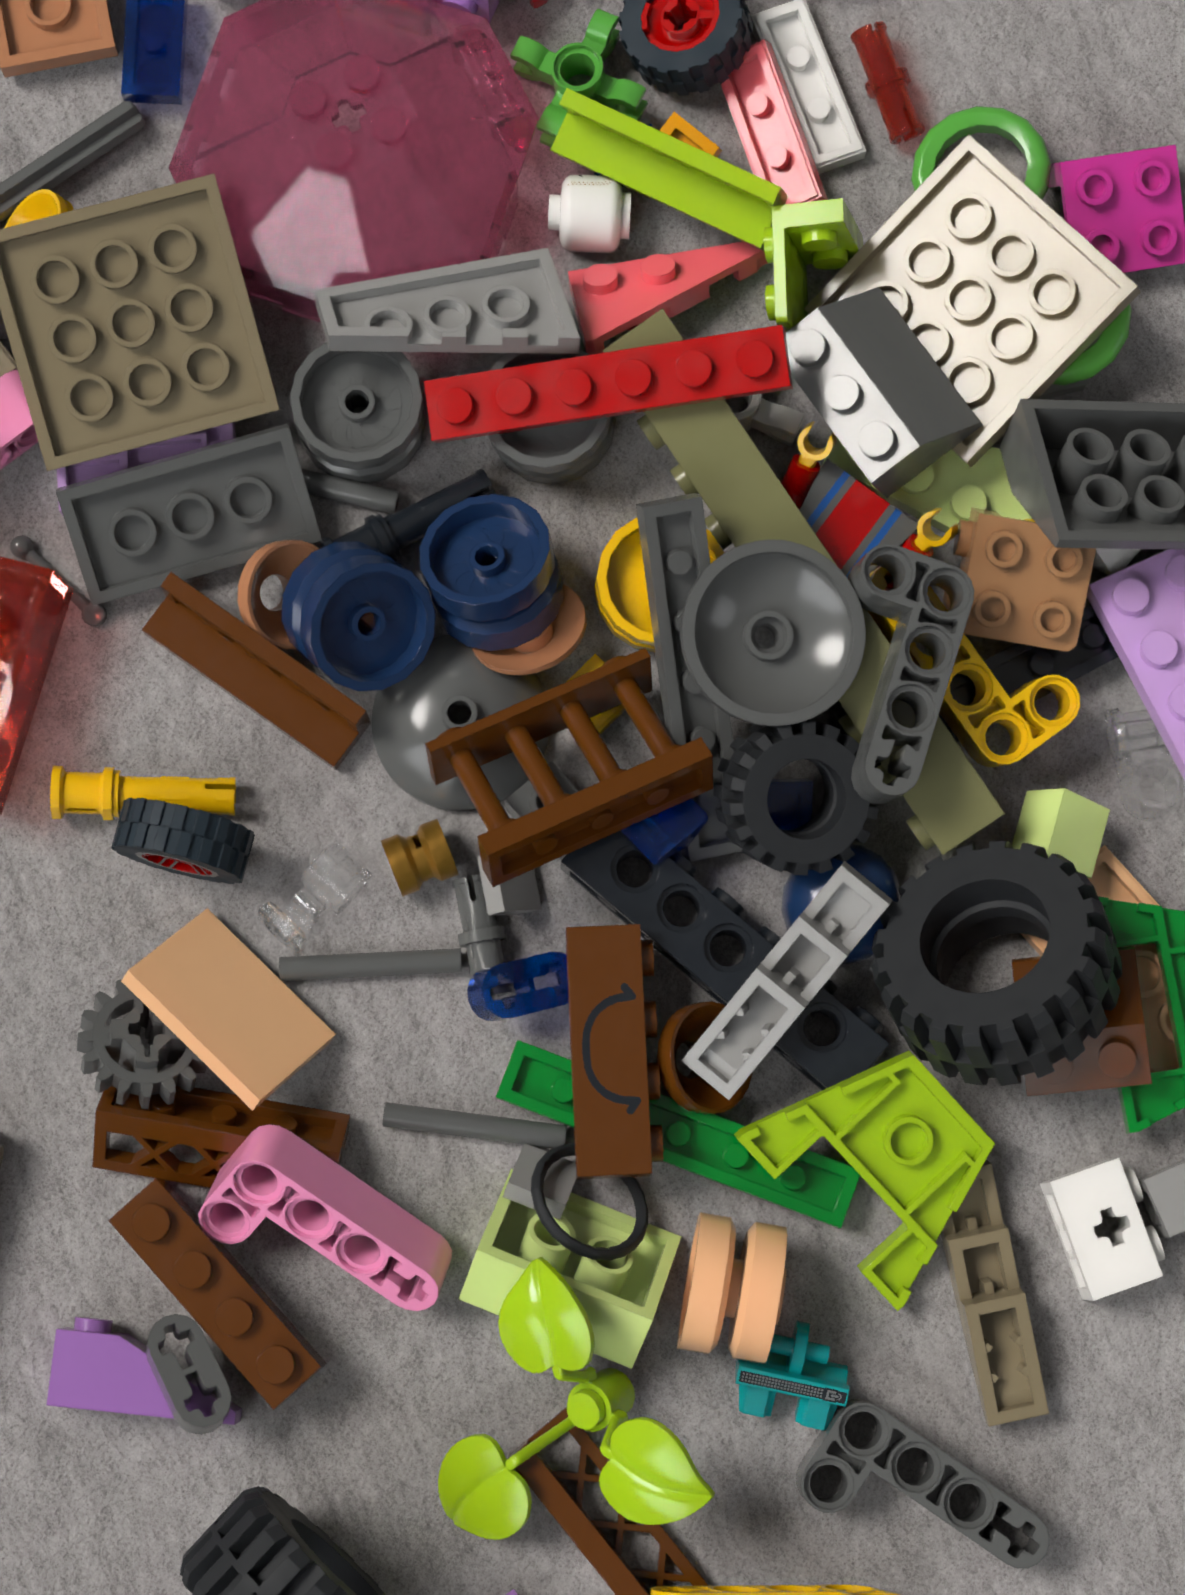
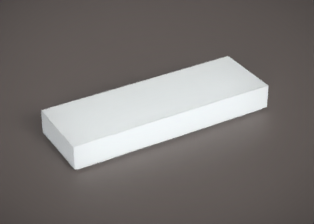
(811, 84)

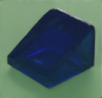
(667, 831)

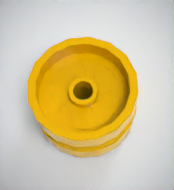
(623, 590)

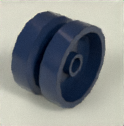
(492, 572)
(358, 616)

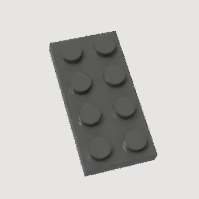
(187, 513)

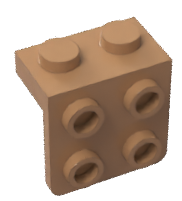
(1021, 582)

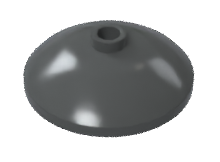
(813, 625)
(418, 712)

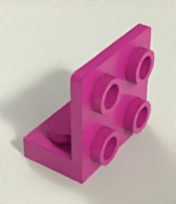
(1126, 205)

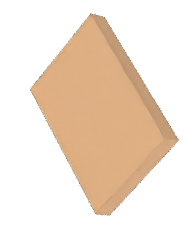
(228, 1008)

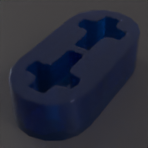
(521, 974)

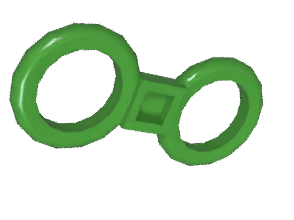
(1032, 145)

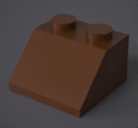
(1113, 1058)

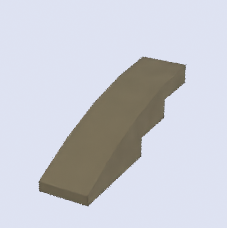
(993, 1306)

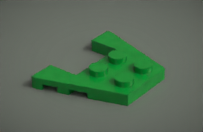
(1164, 927)

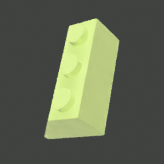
(615, 1293)

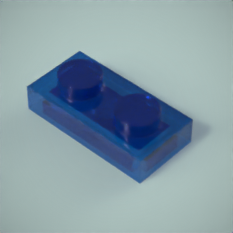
(154, 51)

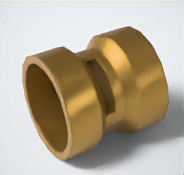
(419, 857)

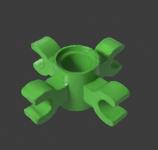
(584, 58)

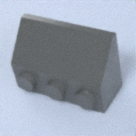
(877, 388)

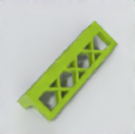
(666, 169)

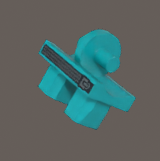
(796, 1370)

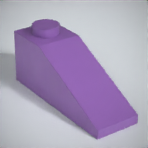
(112, 1374)

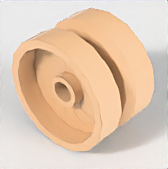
(740, 1289)

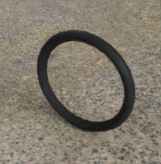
(564, 1238)

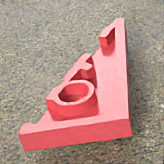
(629, 292)

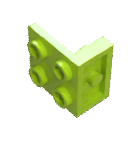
(803, 235)

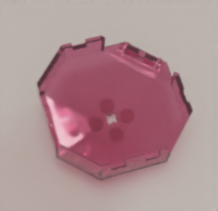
(330, 206)

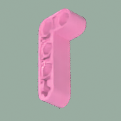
(328, 1210)

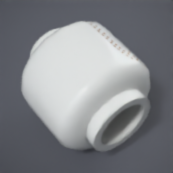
(590, 214)

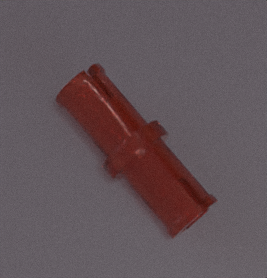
(887, 82)

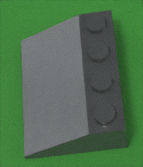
(1100, 471)

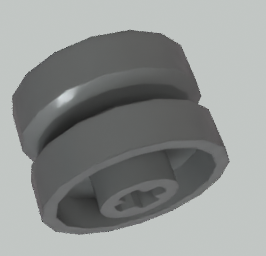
(361, 444)
(556, 451)

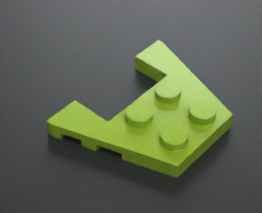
(902, 1140)

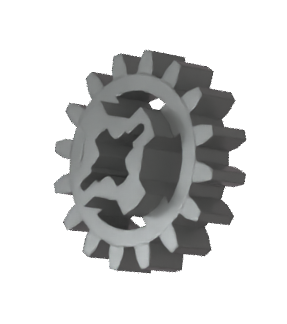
(121, 1045)

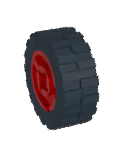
(689, 58)
(183, 840)

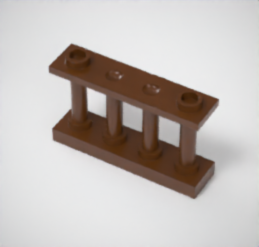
(592, 813)

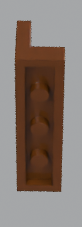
(256, 672)
(207, 1121)
(585, 1530)

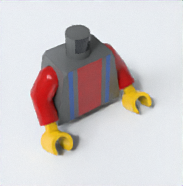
(849, 514)

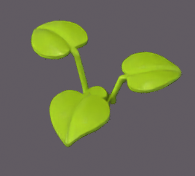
(648, 1466)

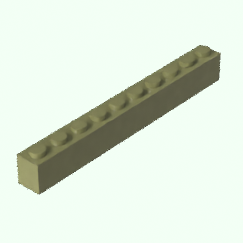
(752, 506)

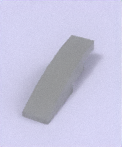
(786, 980)

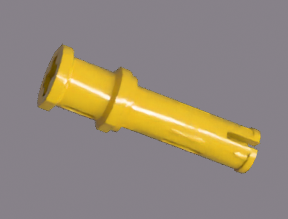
(106, 792)

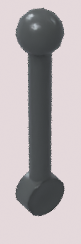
(92, 615)

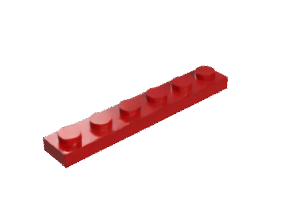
(608, 384)

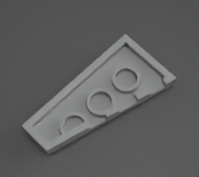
(465, 308)

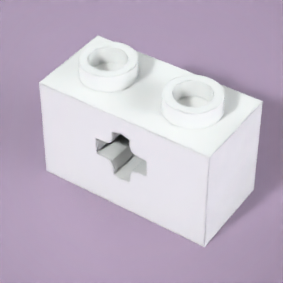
(1096, 1263)

